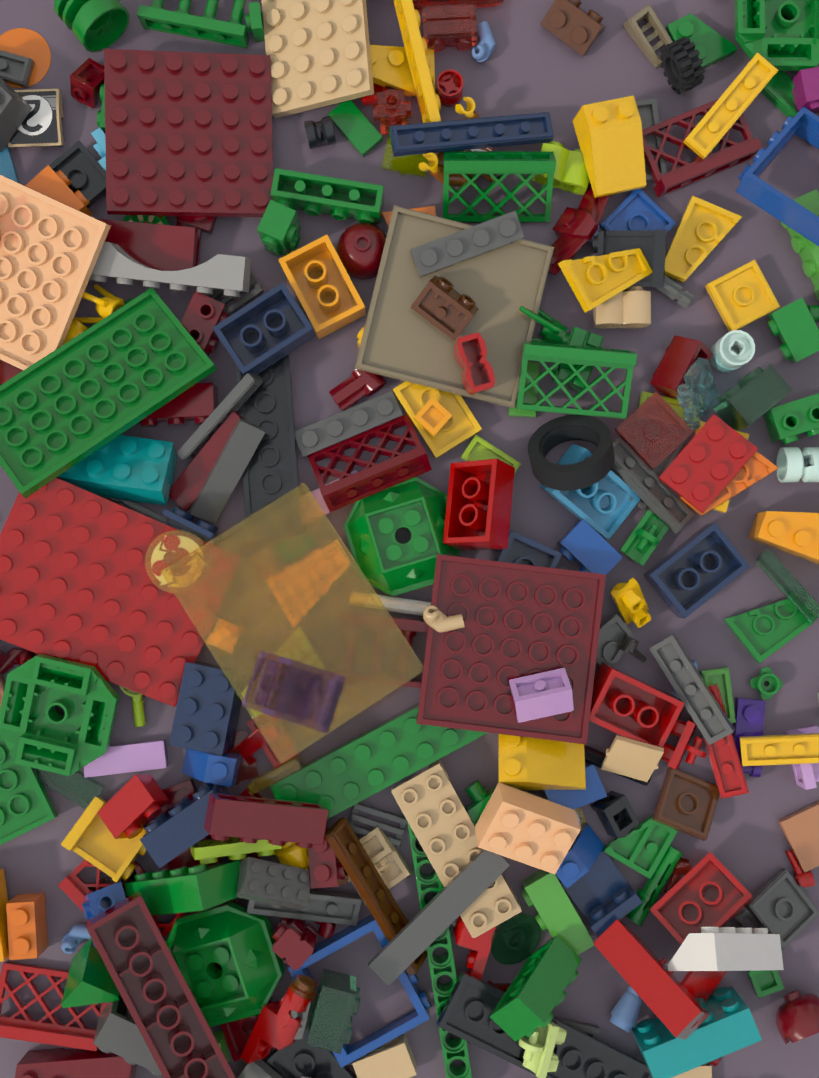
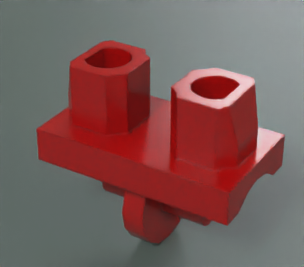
(674, 755)

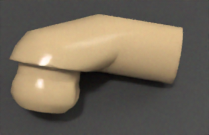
(441, 622)

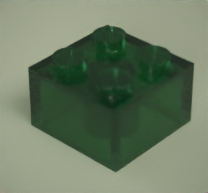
(752, 398)
(332, 1011)

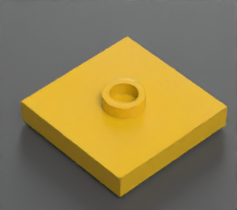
(742, 296)

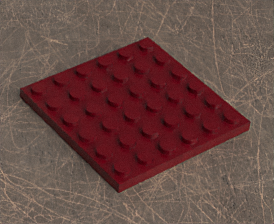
(187, 133)
(515, 626)

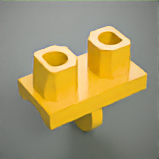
(631, 603)

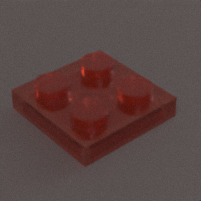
(654, 430)

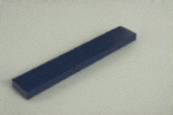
(471, 134)

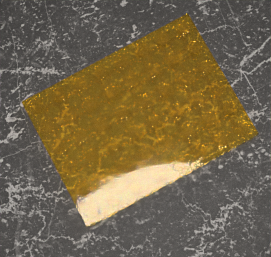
(297, 593)

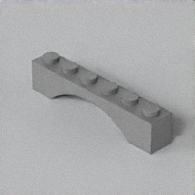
(220, 272)

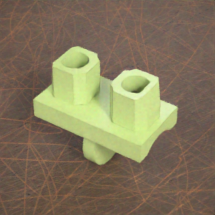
(540, 1047)

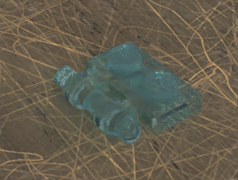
(698, 393)

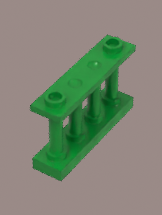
(204, 27)

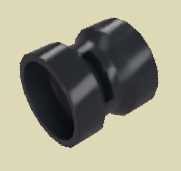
(314, 135)

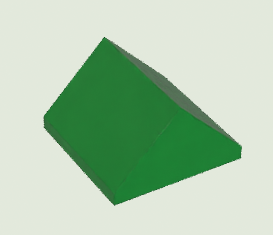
(88, 980)

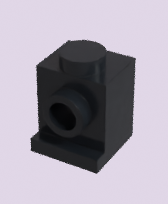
(618, 806)

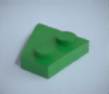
(709, 43)
(643, 846)

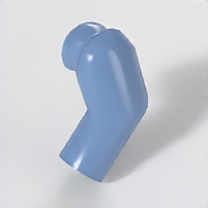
(486, 45)

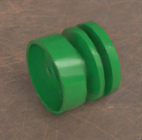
(93, 22)

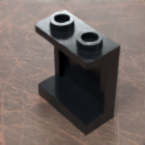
(649, 241)

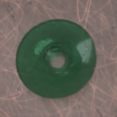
(515, 939)

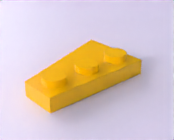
(696, 236)
(604, 276)

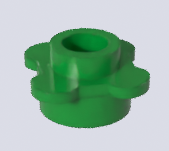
(773, 686)

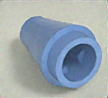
(626, 1010)

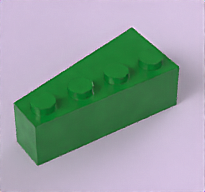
(185, 888)

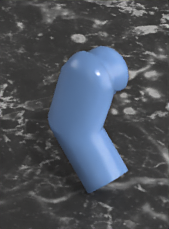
(74, 938)

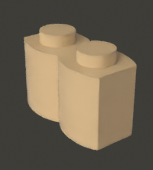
(625, 310)

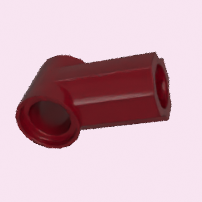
(356, 387)

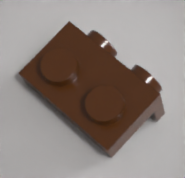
(573, 24)

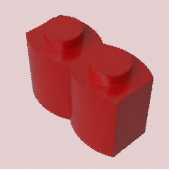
(471, 356)

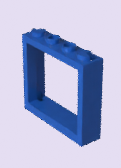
(806, 126)
(419, 999)

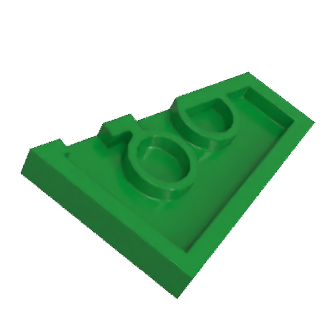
(767, 628)

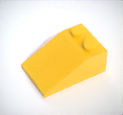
(612, 145)
(541, 764)

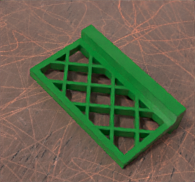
(498, 163)
(581, 356)

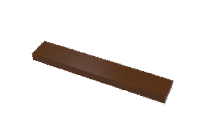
(369, 884)

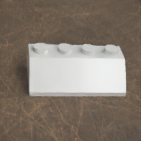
(728, 950)

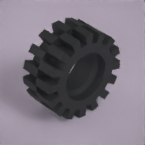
(682, 65)

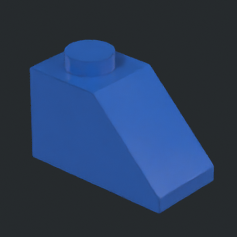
(211, 767)
(580, 856)

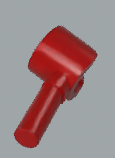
(803, 879)

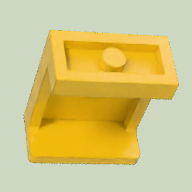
(97, 845)

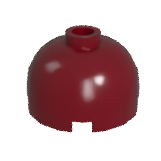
(361, 250)
(798, 1016)

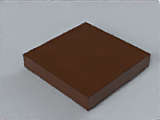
(686, 804)

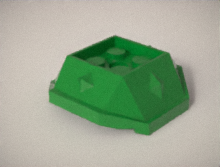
(782, 42)
(372, 532)
(38, 732)
(243, 950)

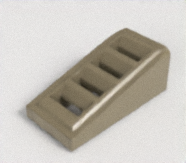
(637, 35)

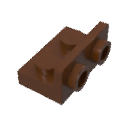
(445, 307)

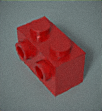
(133, 806)

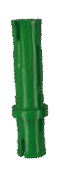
(654, 886)

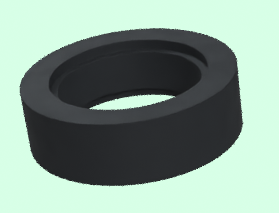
(574, 475)

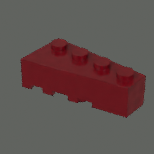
(73, 1064)

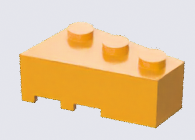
(788, 532)

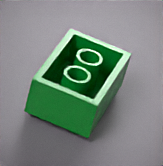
(537, 989)

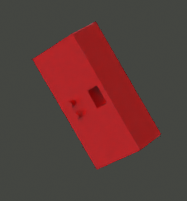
(651, 980)

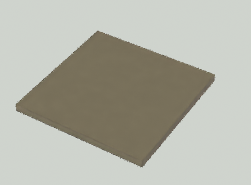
(413, 350)

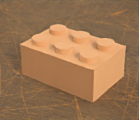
(527, 828)

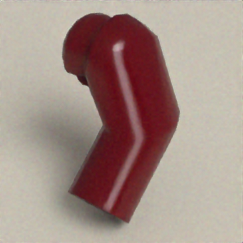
(16, 656)

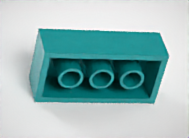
(128, 470)
(723, 1032)

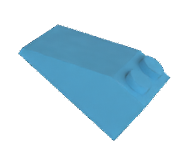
(601, 504)

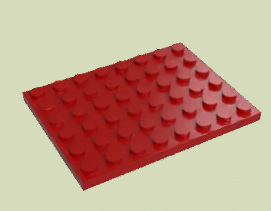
(83, 593)

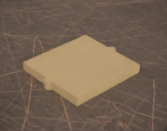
(632, 758)

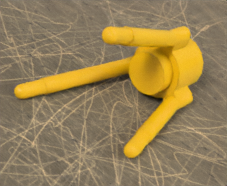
(104, 306)

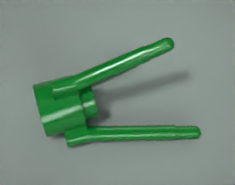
(551, 330)

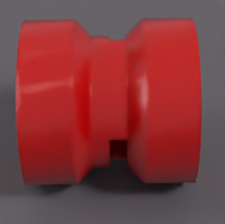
(448, 82)

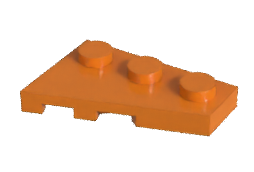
(752, 472)

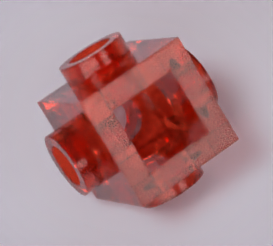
(391, 109)

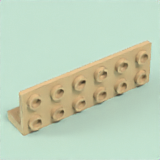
(451, 843)

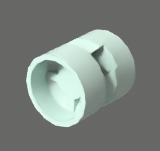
(732, 351)
(798, 464)

